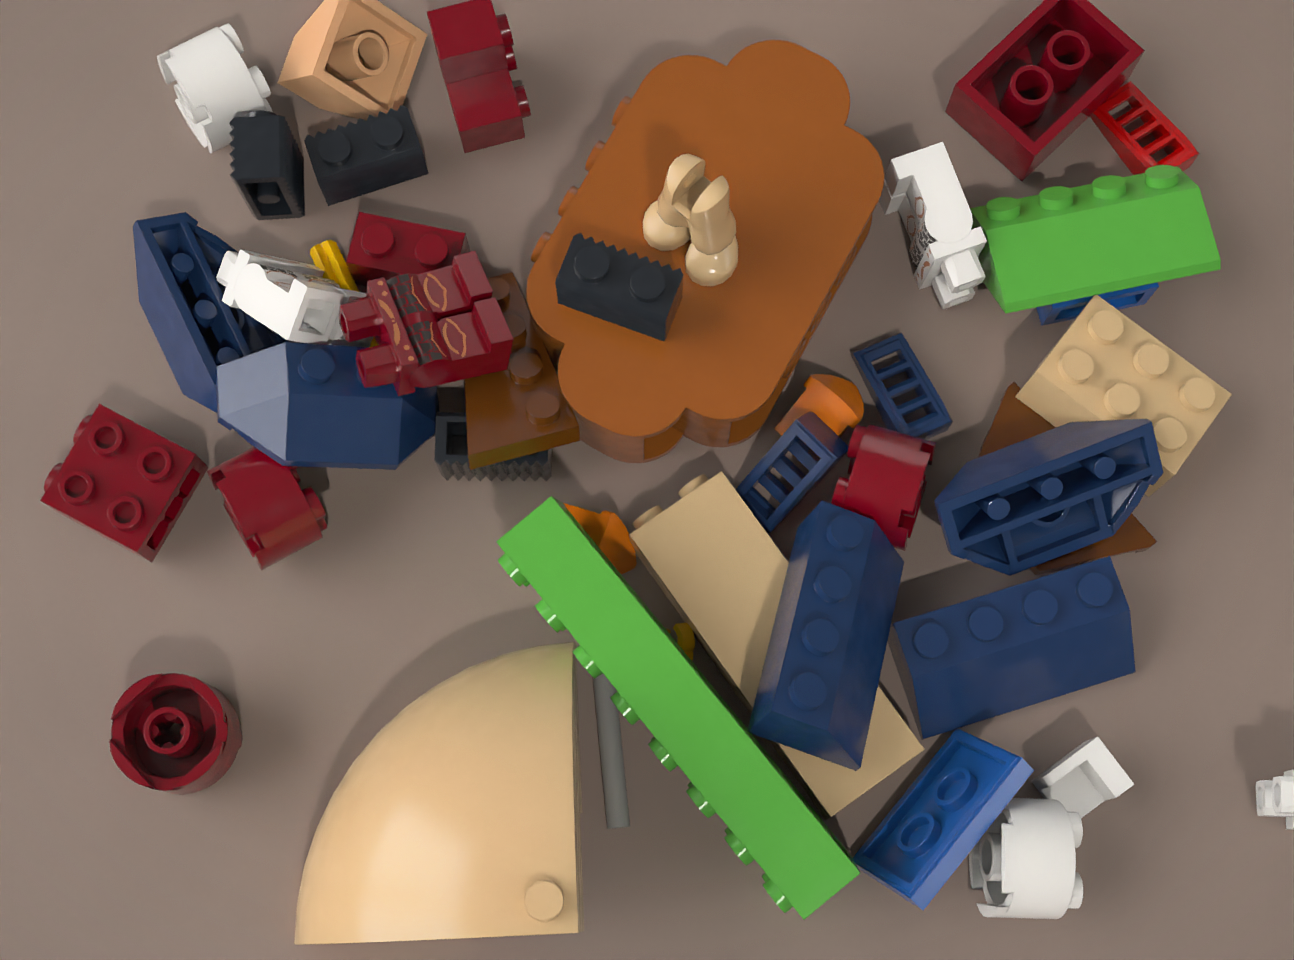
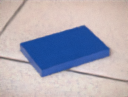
(942, 817)

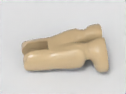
(695, 211)

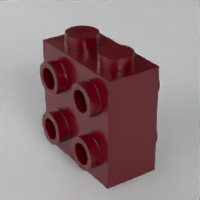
(123, 482)

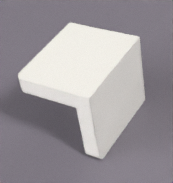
(1084, 778)

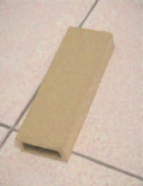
(727, 587)

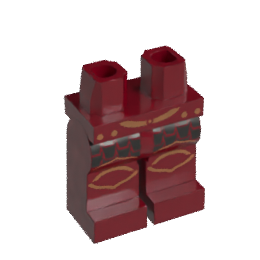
(428, 327)

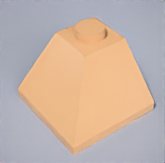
(353, 58)

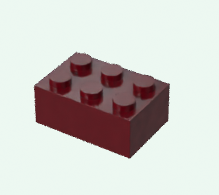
(1043, 82)

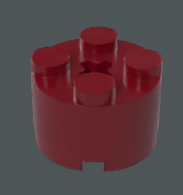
(885, 479)
(268, 506)
(143, 733)

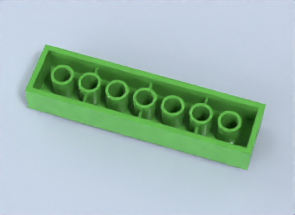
(679, 706)

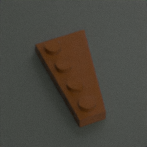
(518, 407)

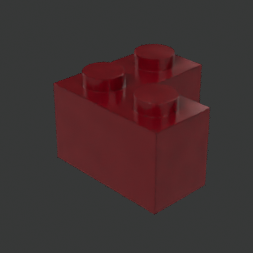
(475, 66)
(399, 247)

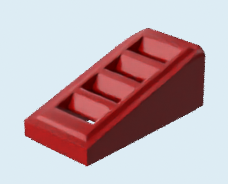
(1168, 137)

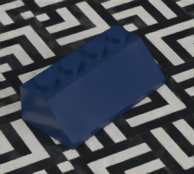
(829, 637)
(1014, 647)

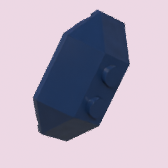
(185, 304)
(313, 411)
(1048, 493)

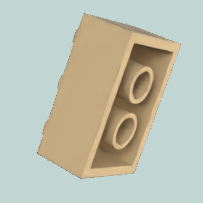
(1120, 372)

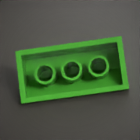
(1094, 238)

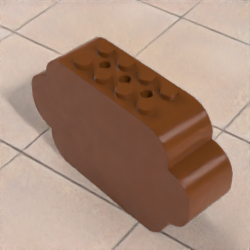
(801, 216)

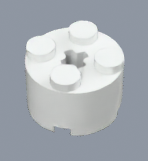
(213, 84)
(1029, 861)

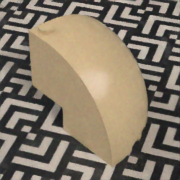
(458, 814)

